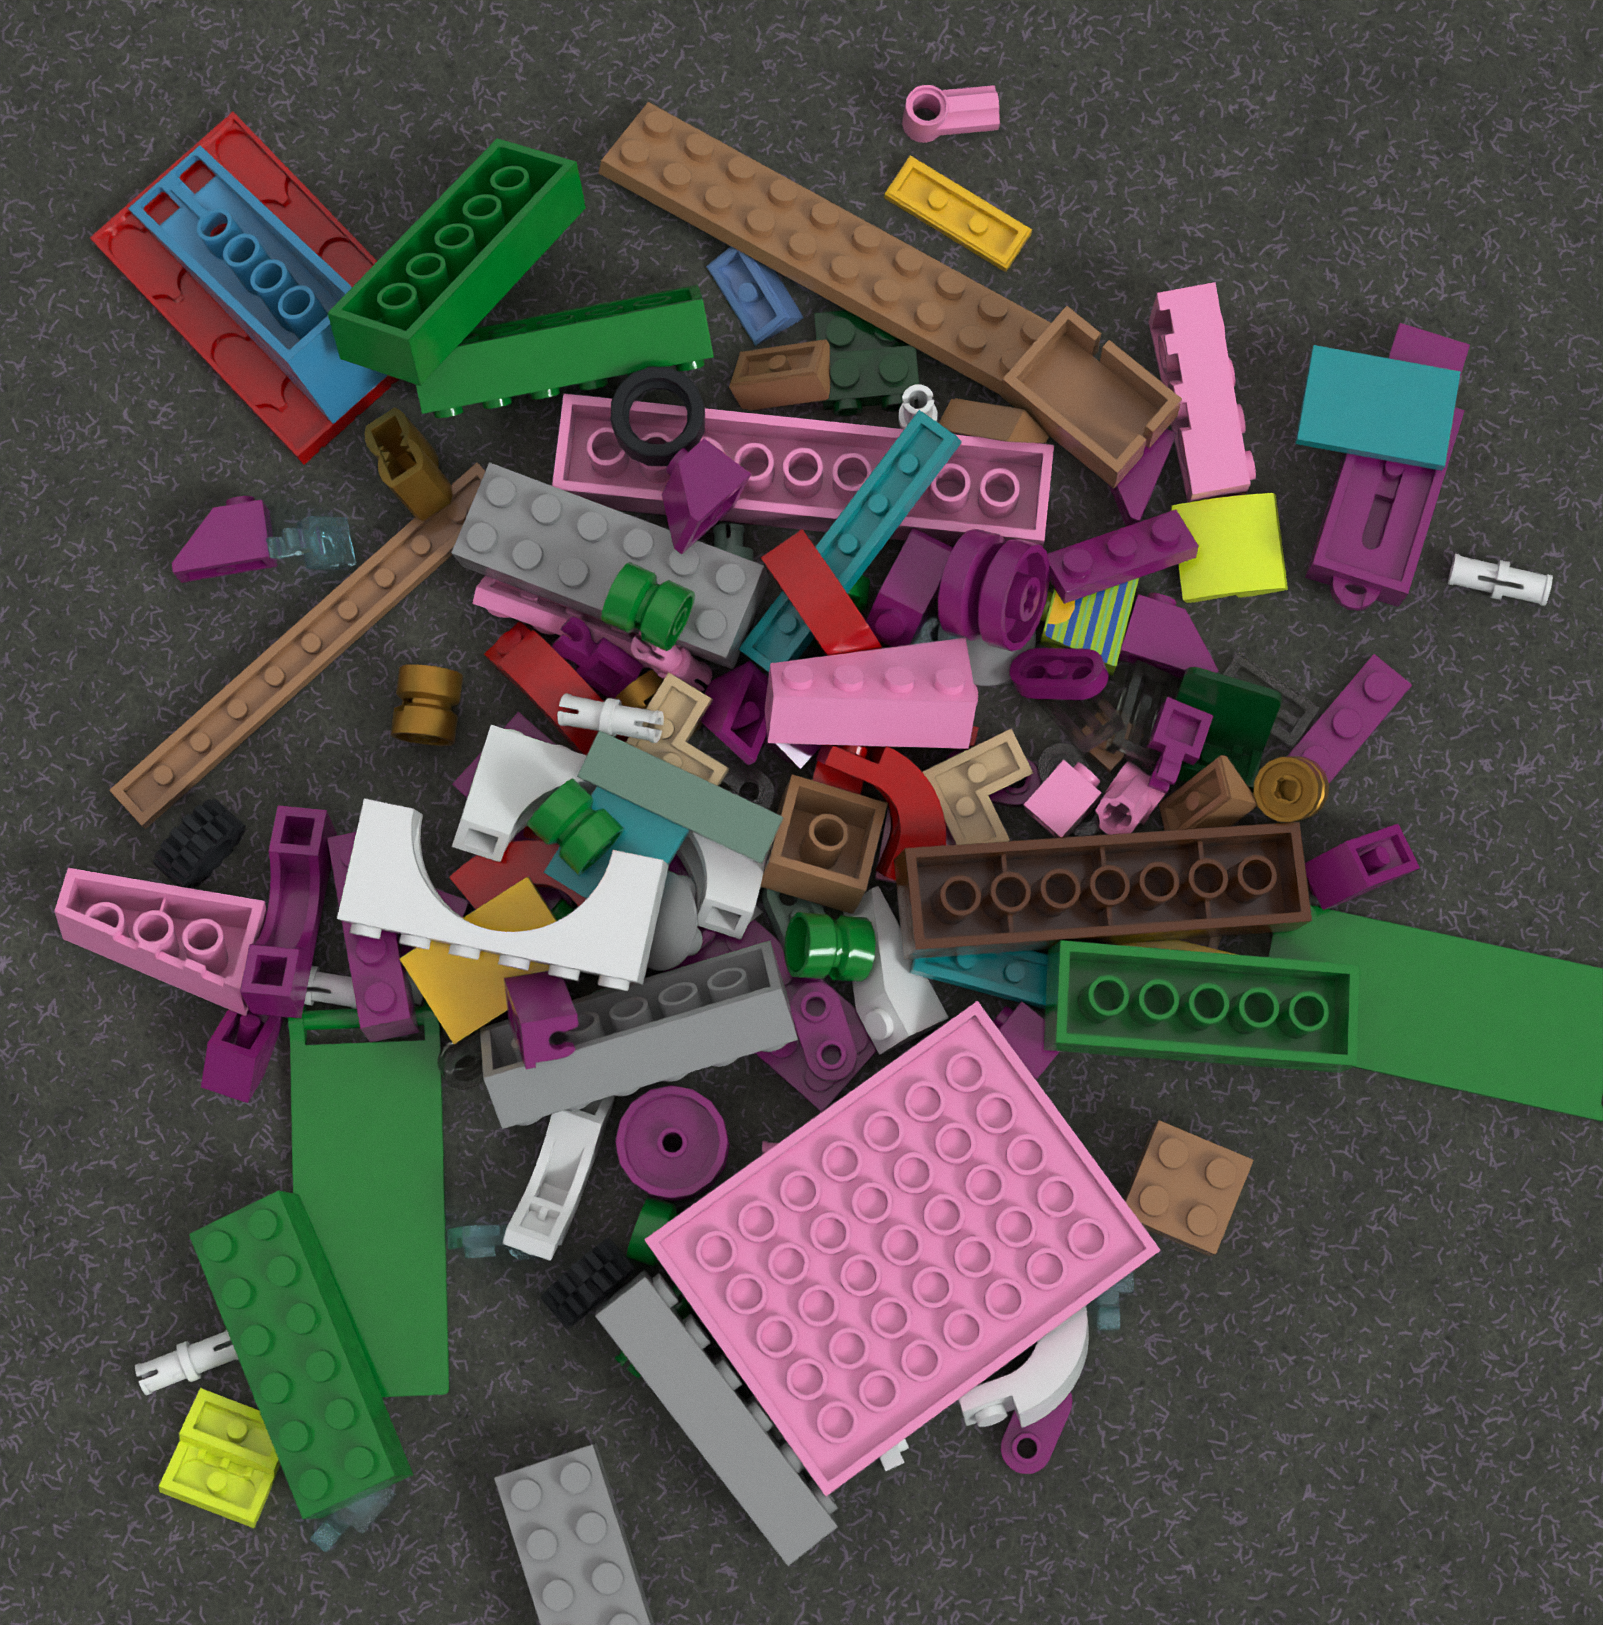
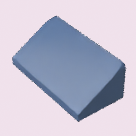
(754, 294)

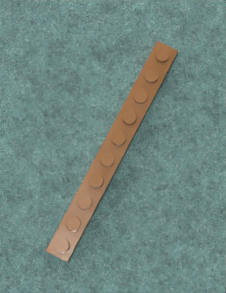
(295, 658)

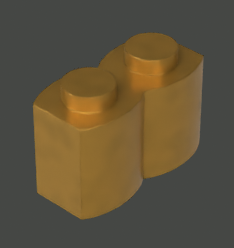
(408, 464)

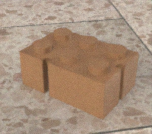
(1089, 406)

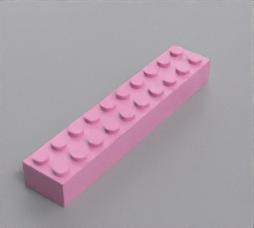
(805, 470)

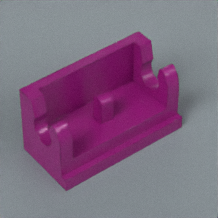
(537, 1009)

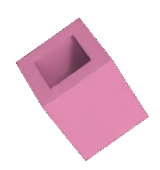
(1064, 799)

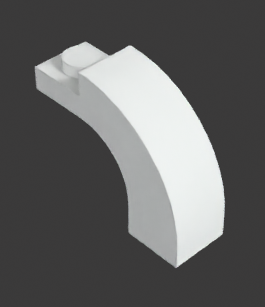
(558, 1179)
(1036, 1385)

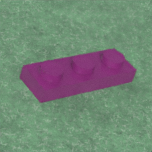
(1121, 556)
(1352, 716)

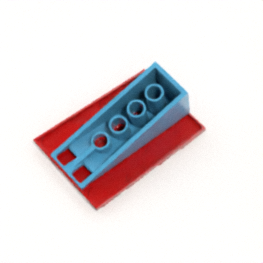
(247, 279)

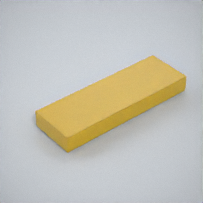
(957, 213)

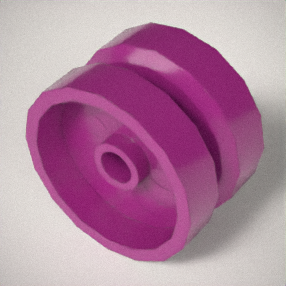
(994, 589)
(676, 1113)

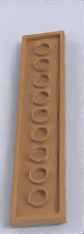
(822, 246)

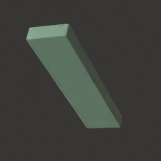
(680, 797)

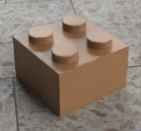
(824, 844)
(1186, 1187)

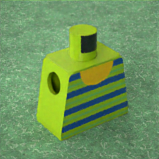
(1090, 622)

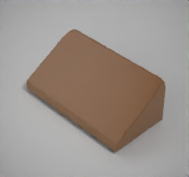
(782, 375)
(992, 422)
(1209, 799)

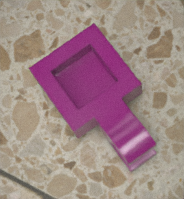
(599, 663)
(1179, 737)

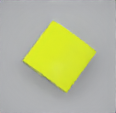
(1236, 550)
(222, 1460)

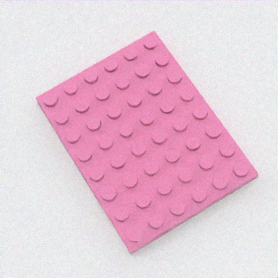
(901, 1247)

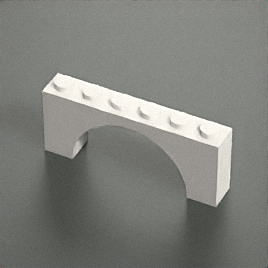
(523, 772)
(602, 937)

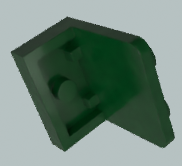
(1239, 724)

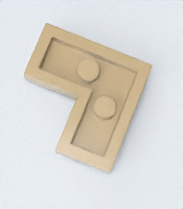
(682, 711)
(967, 781)

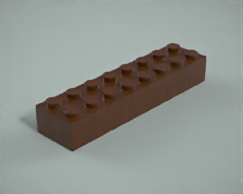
(1101, 889)

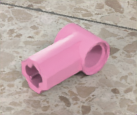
(956, 111)
(1127, 801)

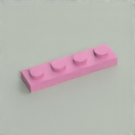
(543, 614)

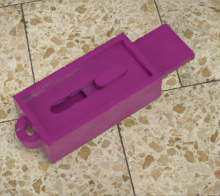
(1382, 506)

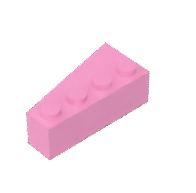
(1196, 367)
(875, 698)
(164, 931)

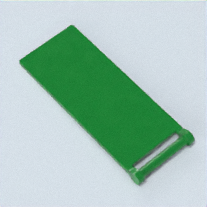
(1466, 1011)
(376, 1190)

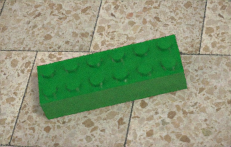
(457, 261)
(570, 349)
(1202, 1007)
(300, 1355)

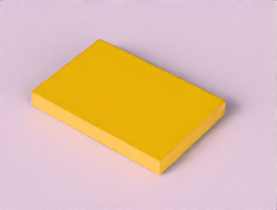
(472, 991)

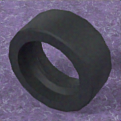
(642, 382)

